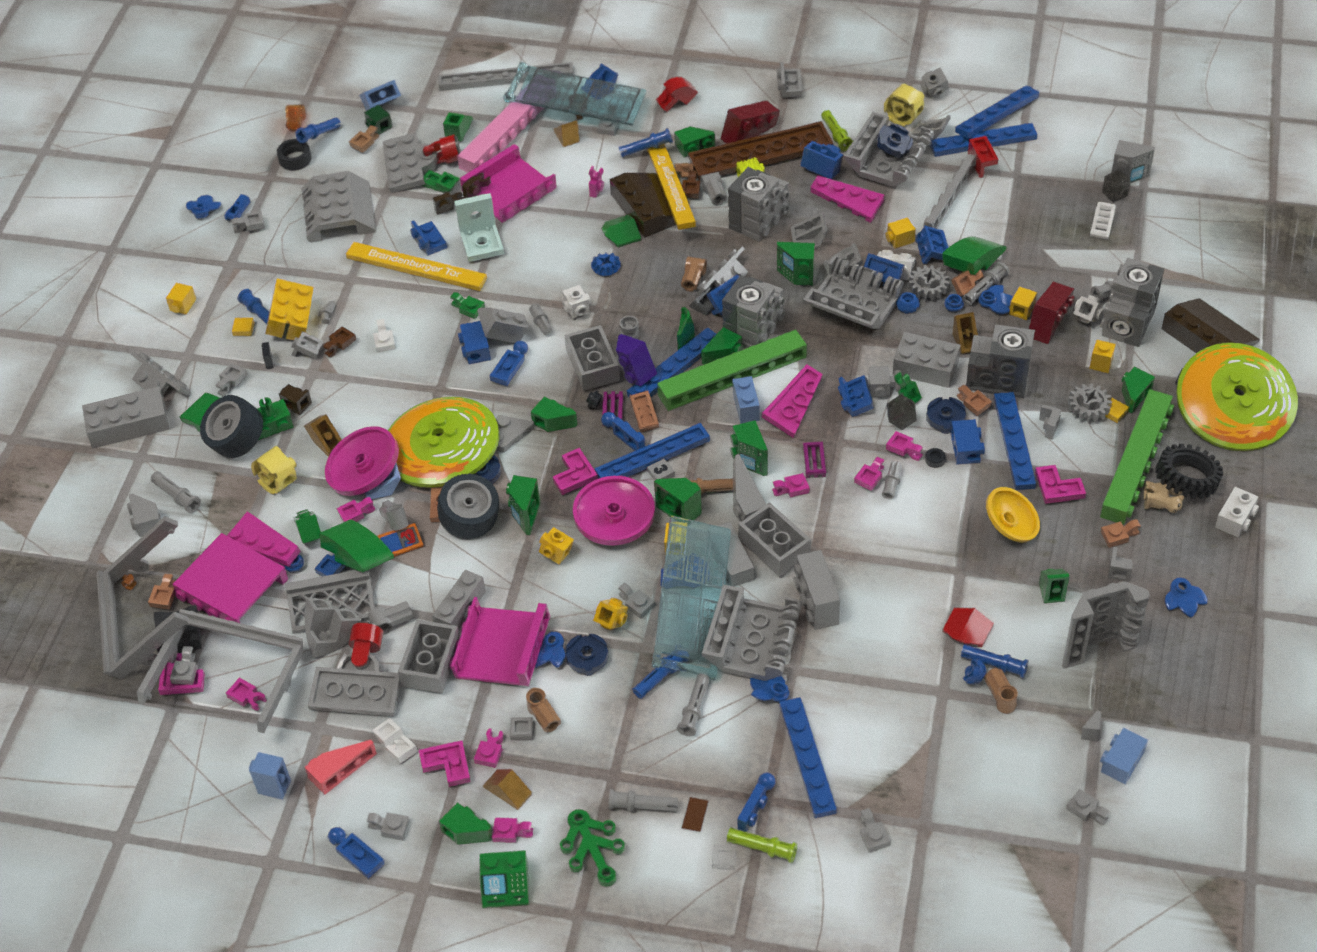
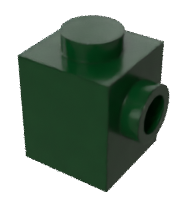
(378, 118)

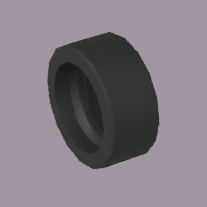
(294, 163)

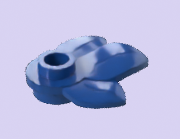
(202, 206)
(996, 299)
(1185, 600)
(553, 651)
(772, 689)

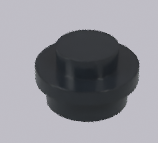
(593, 399)

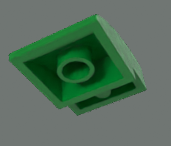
(972, 254)
(355, 546)

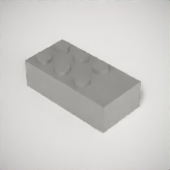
(125, 417)

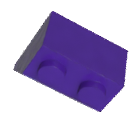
(635, 360)

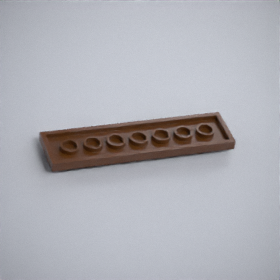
(766, 148)

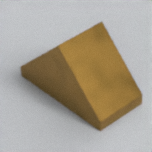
(567, 133)
(964, 330)
(508, 787)

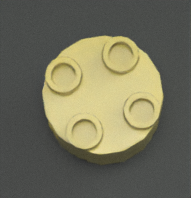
(904, 105)
(274, 470)

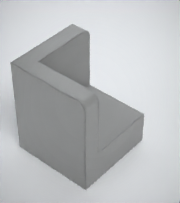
(1119, 567)

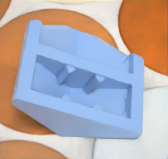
(387, 486)

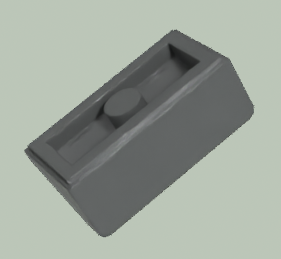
(702, 303)

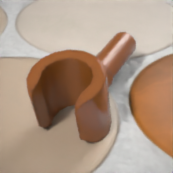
(128, 581)

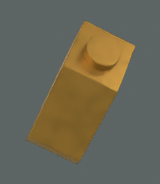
(323, 433)

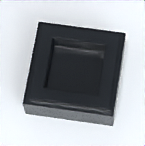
(267, 355)

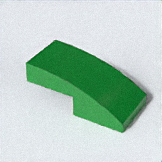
(439, 182)

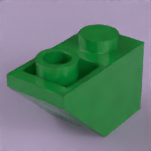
(457, 125)
(693, 139)
(553, 416)
(307, 526)
(464, 827)

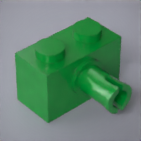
(275, 417)

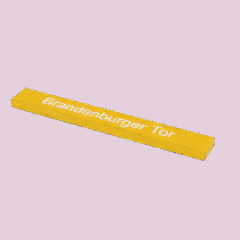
(672, 187)
(416, 266)

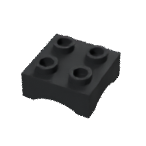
(191, 635)

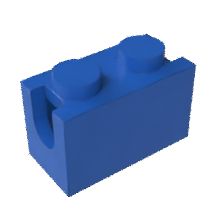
(475, 343)
(966, 441)

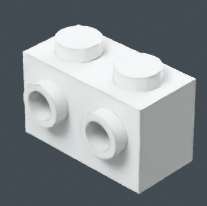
(1237, 511)

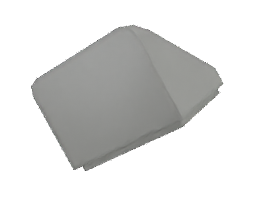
(1092, 728)

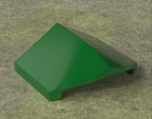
(621, 231)
(686, 328)

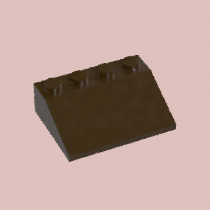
(644, 200)
(1201, 326)

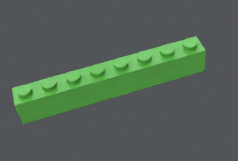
(720, 373)
(1137, 457)

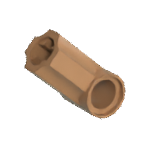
(693, 270)
(1002, 690)
(542, 710)

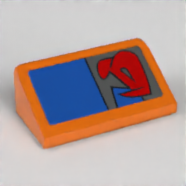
(402, 540)

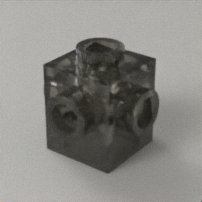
(1116, 186)
(901, 412)

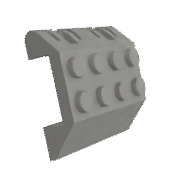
(879, 165)
(337, 202)
(857, 295)
(1103, 616)
(750, 635)

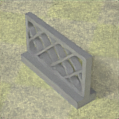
(326, 585)

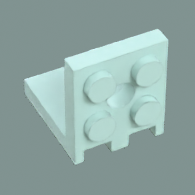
(478, 227)

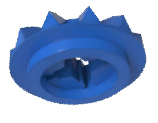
(607, 269)

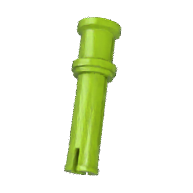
(839, 134)
(772, 846)

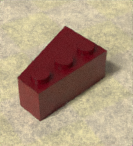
(749, 121)
(1050, 311)

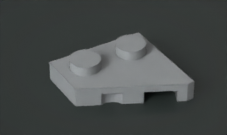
(511, 431)

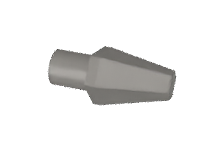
(326, 312)

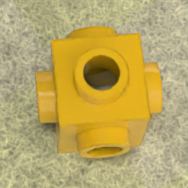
(555, 545)
(611, 613)

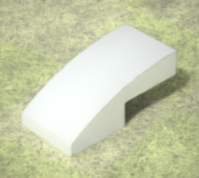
(394, 740)

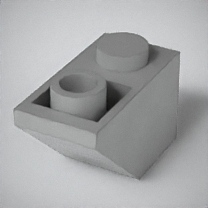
(144, 514)

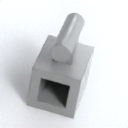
(880, 381)

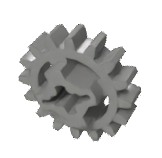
(928, 282)
(1089, 402)

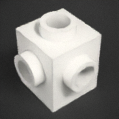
(576, 301)
(1082, 306)

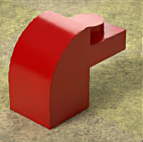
(676, 89)

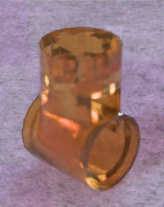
(294, 116)

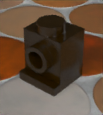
(295, 398)

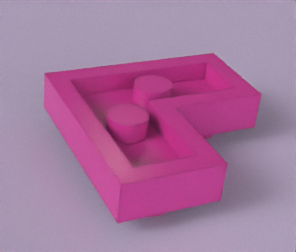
(578, 473)
(1058, 490)
(167, 687)
(447, 756)

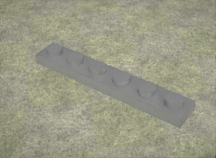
(951, 192)

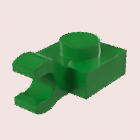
(467, 306)
(908, 388)

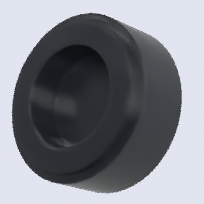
(935, 457)

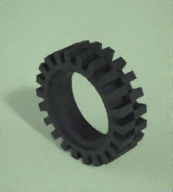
(1186, 484)

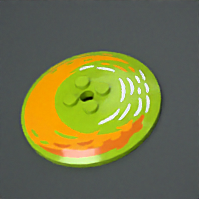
(1231, 420)
(463, 448)

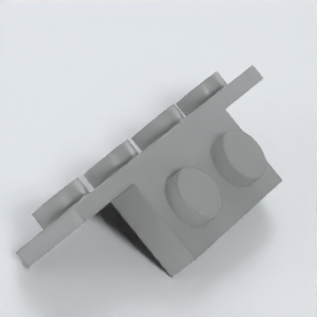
(726, 270)
(151, 375)

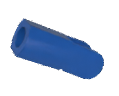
(238, 207)

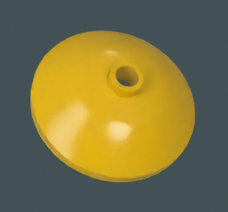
(1012, 514)

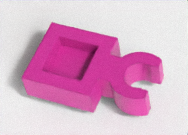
(244, 692)
(490, 751)

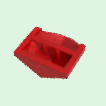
(968, 626)

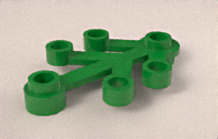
(591, 843)

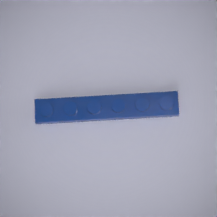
(997, 112)
(996, 137)
(676, 363)
(1014, 441)
(648, 455)
(807, 758)

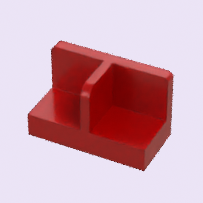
(984, 154)

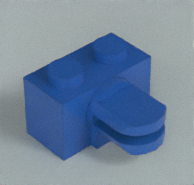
(822, 159)

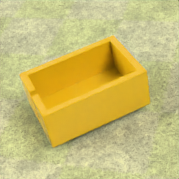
(289, 305)

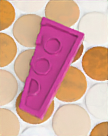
(854, 198)
(791, 404)
(264, 540)

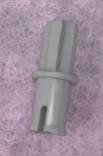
(540, 319)
(892, 480)

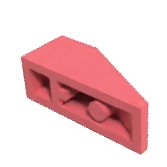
(336, 765)

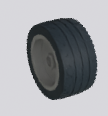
(231, 426)
(468, 506)

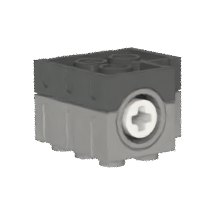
(756, 203)
(1132, 302)
(752, 309)
(1001, 361)

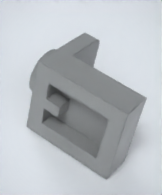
(307, 345)
(1051, 419)

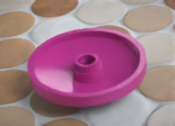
(361, 461)
(613, 510)

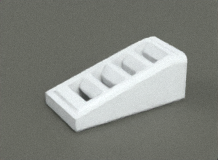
(1103, 214)

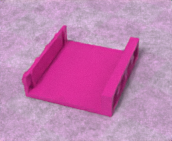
(512, 183)
(227, 579)
(499, 644)

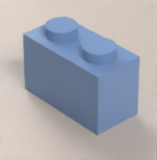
(380, 95)
(746, 399)
(1123, 756)
(270, 775)

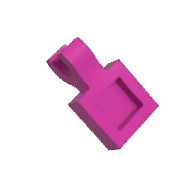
(595, 183)
(904, 444)
(870, 475)
(793, 485)
(354, 510)
(508, 829)

